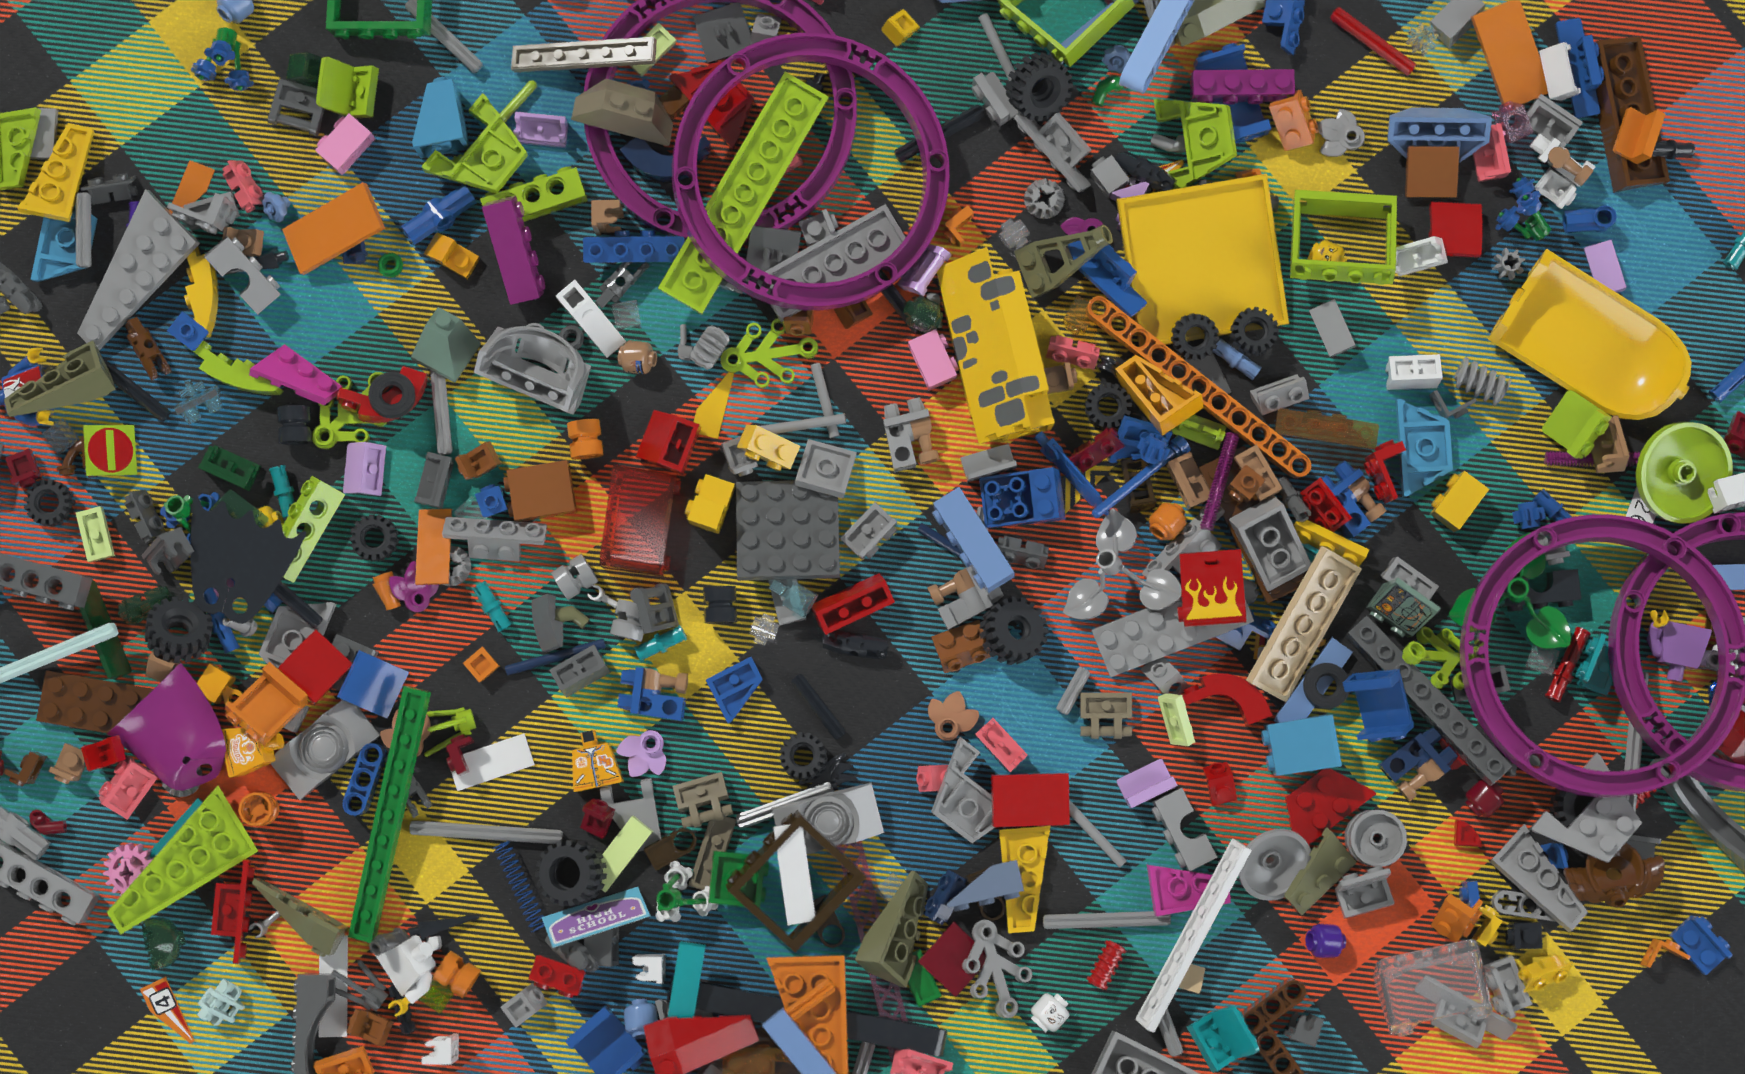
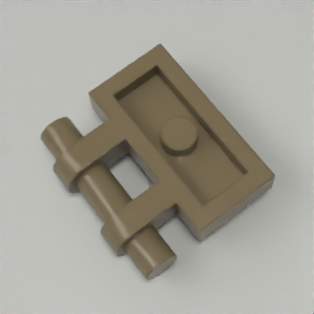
(1105, 706)
(702, 792)

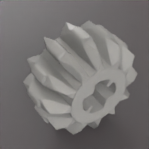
(709, 347)

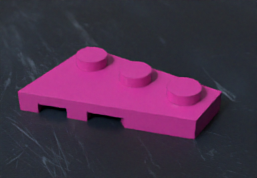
(293, 371)
(1176, 889)

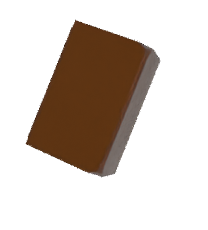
(674, 102)
(853, 314)

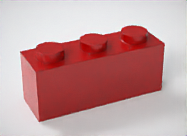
(852, 603)

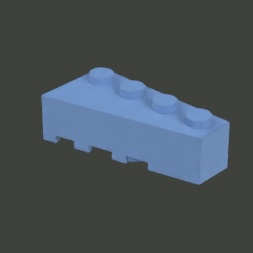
(973, 540)

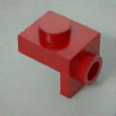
(103, 753)
(1220, 783)

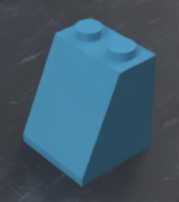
(440, 120)
(1301, 745)

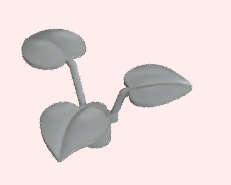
(1117, 534)

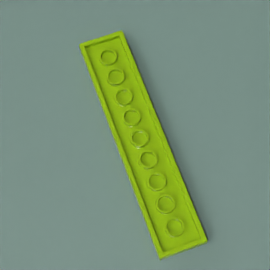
(747, 186)

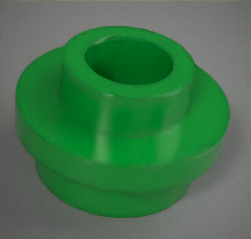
(385, 259)

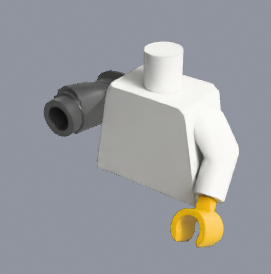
(406, 963)

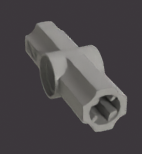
(16, 831)

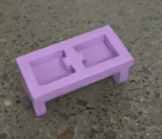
(541, 129)
(1605, 265)

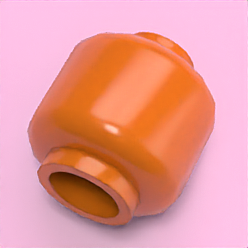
(1167, 521)

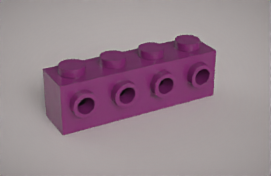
(1241, 86)
(513, 249)

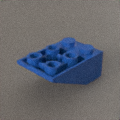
(1022, 498)

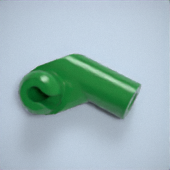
(1104, 87)

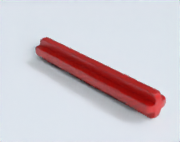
(1373, 41)

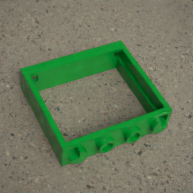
(386, 29)

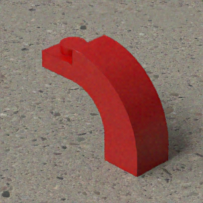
(352, 400)
(1242, 693)

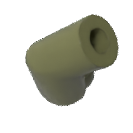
(570, 613)

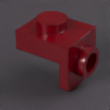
(23, 469)
(456, 760)
(597, 817)

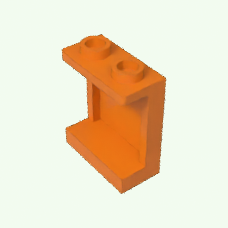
(267, 705)

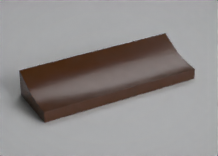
(1626, 86)

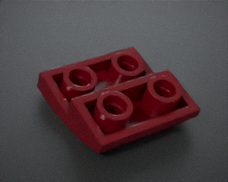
(946, 958)

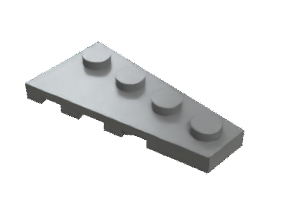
(1532, 873)

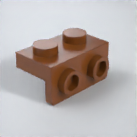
(960, 647)

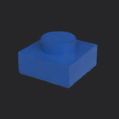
(1469, 892)

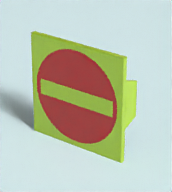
(110, 450)

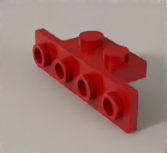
(230, 910)

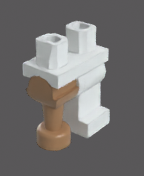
(1560, 160)

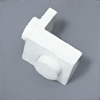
(1556, 188)

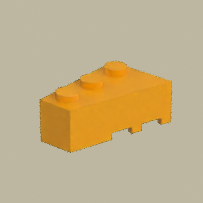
(1158, 395)

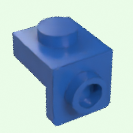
(491, 500)

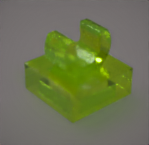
(437, 996)

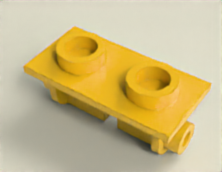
(1553, 971)

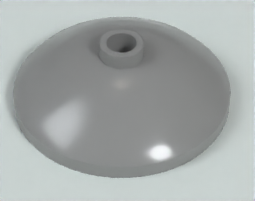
(1271, 877)

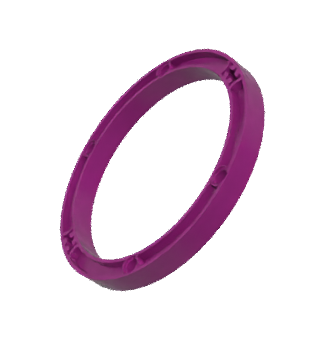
(886, 76)
(809, 194)
(1700, 576)
(1625, 656)

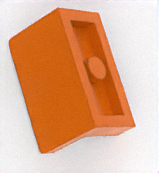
(1638, 135)

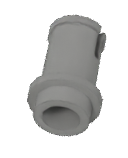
(245, 629)

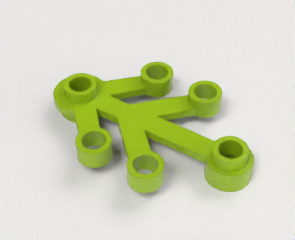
(765, 355)
(344, 417)
(1415, 653)

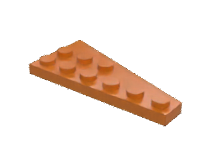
(826, 1021)

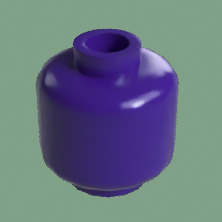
(1325, 940)

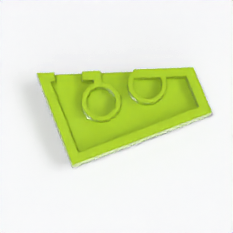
(16, 144)

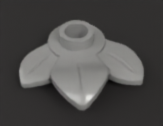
(1336, 134)

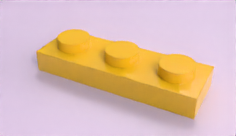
(1319, 536)

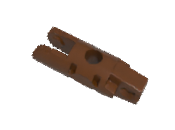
(146, 348)

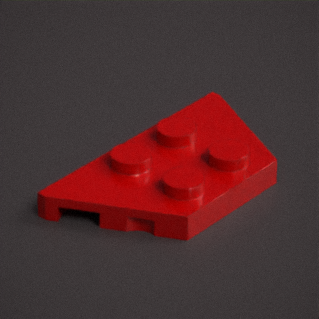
(732, 110)
(1324, 803)

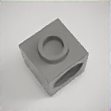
(1108, 175)

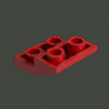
(1458, 227)
(1324, 506)
(315, 666)

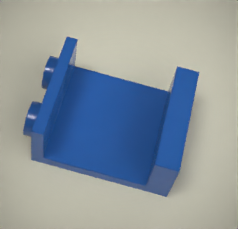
(1381, 704)
(606, 1044)

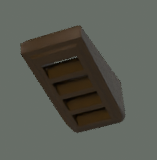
(1142, 504)

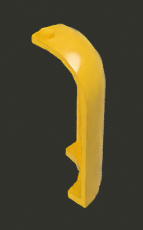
(1593, 341)

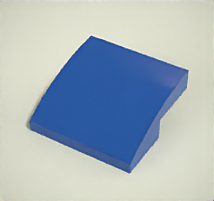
(373, 684)

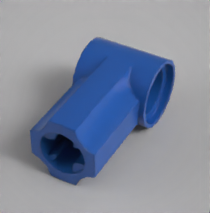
(1586, 219)

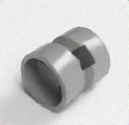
(565, 576)
(627, 623)

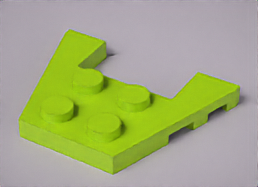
(1206, 136)
(489, 159)

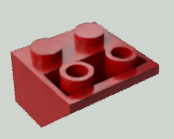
(669, 441)

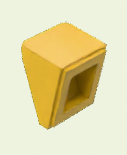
(899, 27)

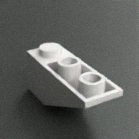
(590, 318)

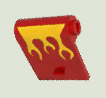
(1212, 588)

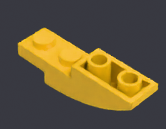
(202, 295)

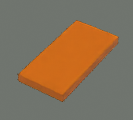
(1510, 52)
(333, 228)

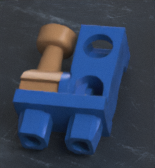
(1349, 490)
(647, 694)

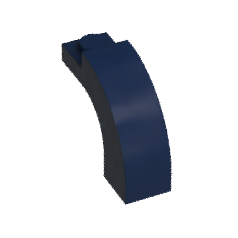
(654, 165)

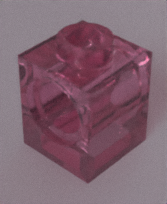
(1521, 125)

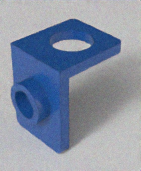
(188, 331)
(1556, 854)

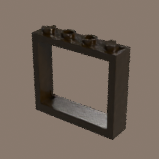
(824, 909)

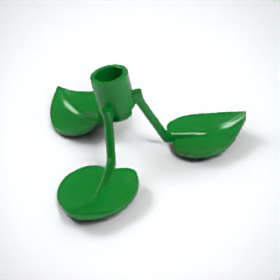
(1547, 629)

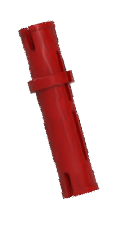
(1564, 673)

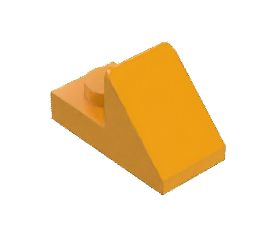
(451, 255)

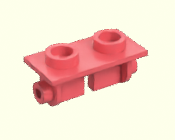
(239, 175)
(1083, 356)

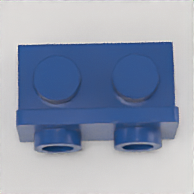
(1701, 943)

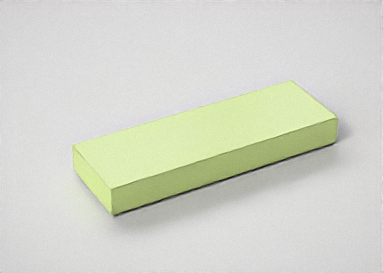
(623, 849)

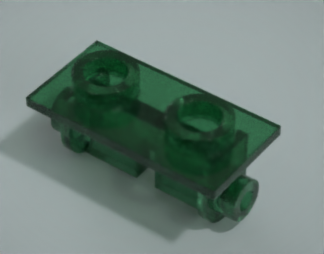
(135, 610)

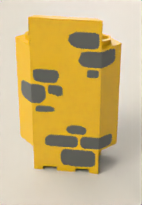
(995, 349)

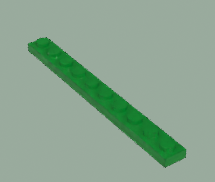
(389, 814)

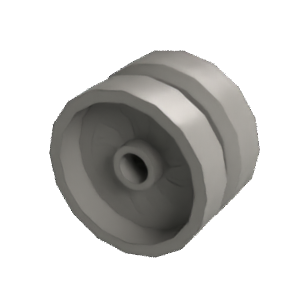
(1385, 849)

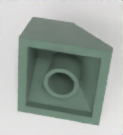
(445, 345)

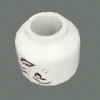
(1050, 1012)

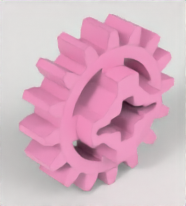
(131, 865)

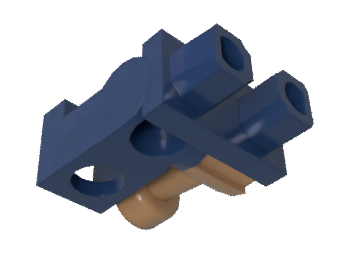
(1422, 757)

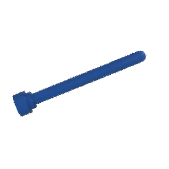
(1178, 447)

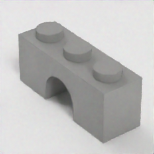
(228, 256)
(1171, 810)

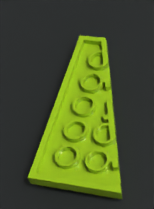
(197, 853)

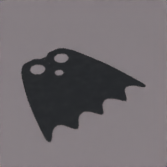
(239, 551)

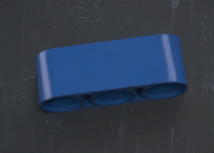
(355, 789)

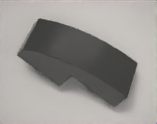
(547, 629)

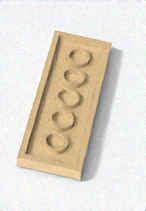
(1303, 624)

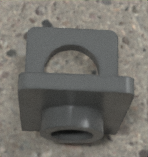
(1443, 410)

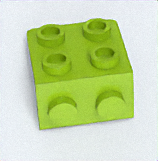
(347, 88)
(1576, 424)

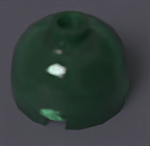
(162, 941)

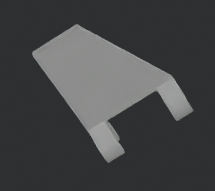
(642, 809)

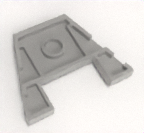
(961, 800)
(1599, 827)

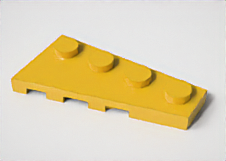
(60, 177)
(1030, 849)

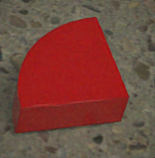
(1465, 835)

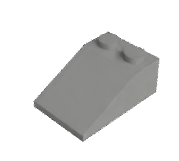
(1271, 542)

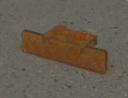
(1327, 428)
(753, 1060)

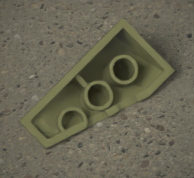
(311, 924)

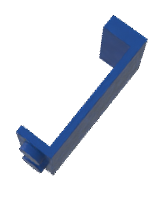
(1246, 118)

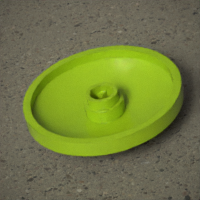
(1679, 469)

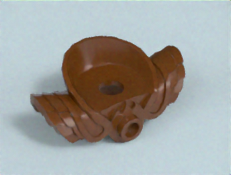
(1616, 880)

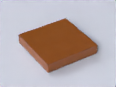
(1432, 171)

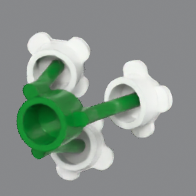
(670, 898)

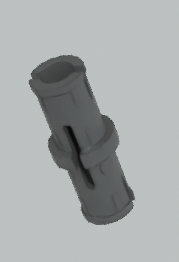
(1293, 500)

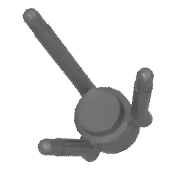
(372, 996)

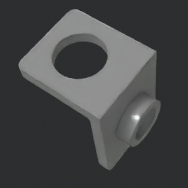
(765, 27)
(1164, 676)

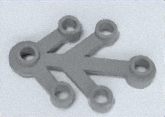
(995, 964)

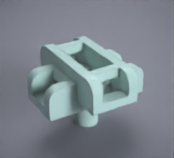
(222, 1000)

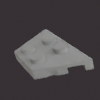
(290, 630)

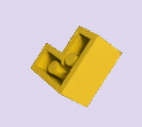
(711, 504)

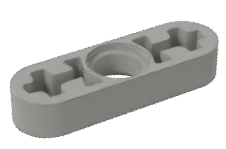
(1510, 895)

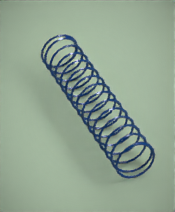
(504, 844)

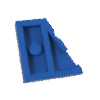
(1130, 434)
(734, 687)

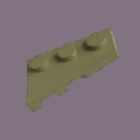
(1323, 870)

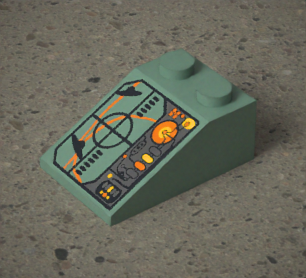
(1401, 608)

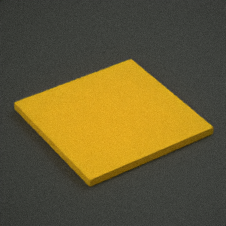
(1203, 254)

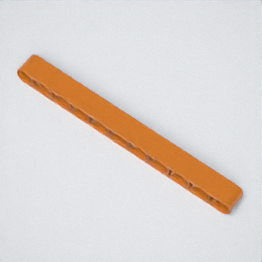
(1210, 389)

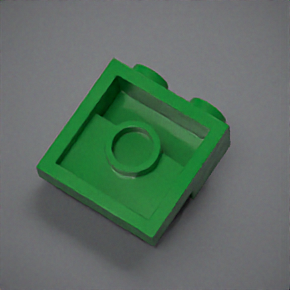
(722, 866)

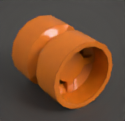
(585, 439)
(258, 809)
(456, 974)

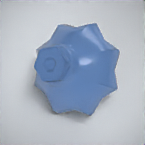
(1116, 58)
(275, 206)

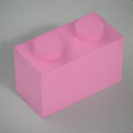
(344, 143)
(933, 359)

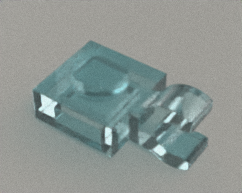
(796, 598)

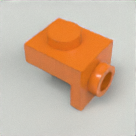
(958, 219)

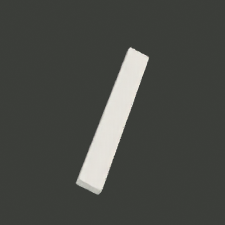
(1193, 935)

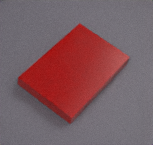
(1030, 799)

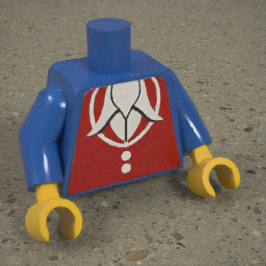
(20, 374)

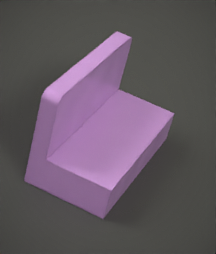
(364, 468)
(1146, 783)

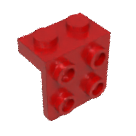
(1376, 468)

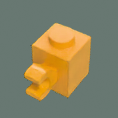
(217, 684)

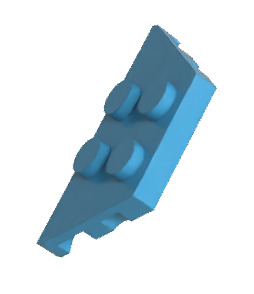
(57, 248)
(1426, 445)

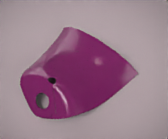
(171, 725)

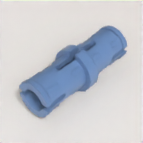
(1236, 359)

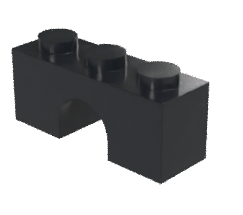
(1561, 588)

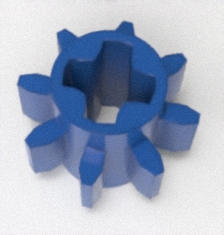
(1153, 448)
(1529, 515)

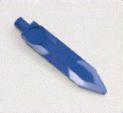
(1055, 454)

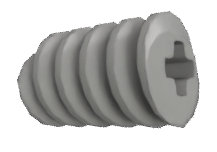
(1481, 381)

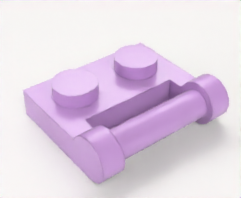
(924, 270)

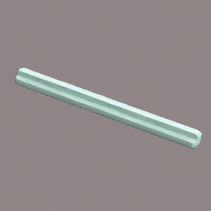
(58, 651)

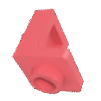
(930, 777)

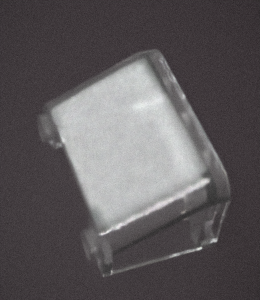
(1432, 985)

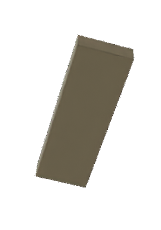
(715, 839)

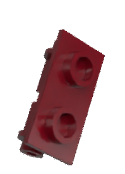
(1093, 453)

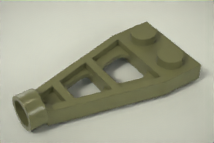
(1036, 269)

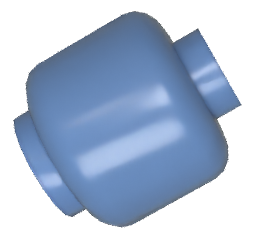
(234, 10)
(637, 1016)

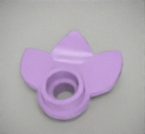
(640, 756)

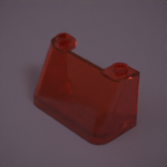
(638, 521)

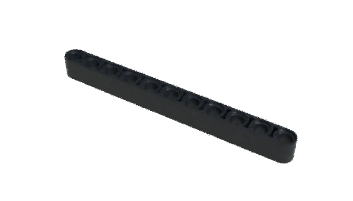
(860, 1025)

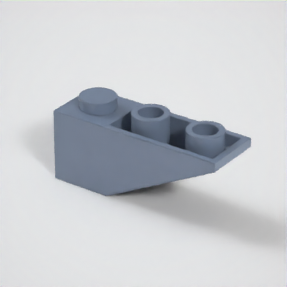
(994, 882)

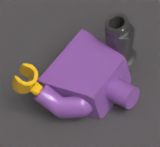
(1680, 646)

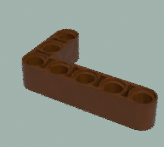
(1264, 1020)

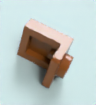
(799, 323)
(478, 461)
(1245, 485)
(370, 1026)

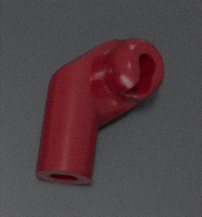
(44, 825)

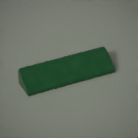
(109, 651)

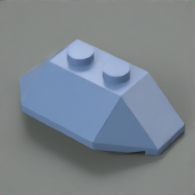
(1439, 128)

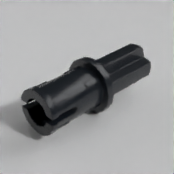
(1672, 149)

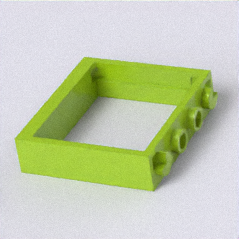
(1080, 44)
(1344, 205)

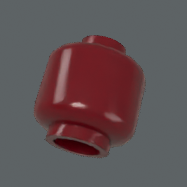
(1484, 798)

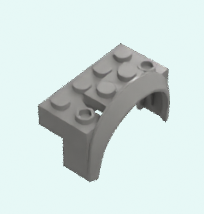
(503, 365)

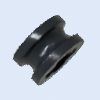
(1108, 366)

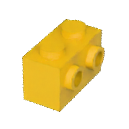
(765, 445)
(1458, 501)

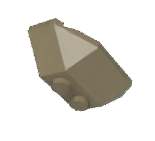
(624, 111)

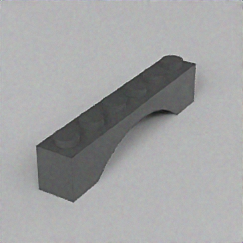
(1707, 814)
(314, 997)

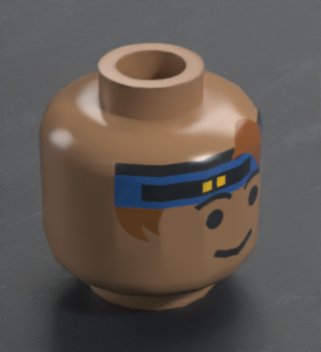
(637, 357)

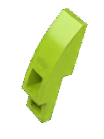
(235, 375)

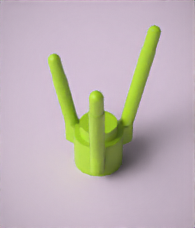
(462, 721)

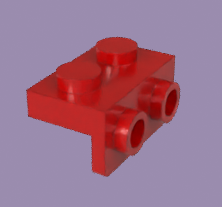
(557, 975)

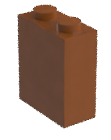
(540, 491)

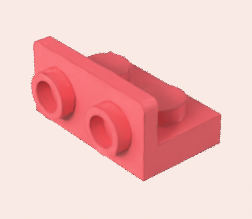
(126, 787)

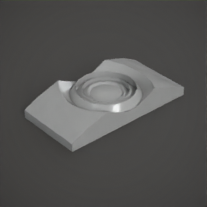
(324, 748)
(840, 815)

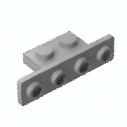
(1060, 145)
(494, 537)
(1190, 540)
(1472, 1030)

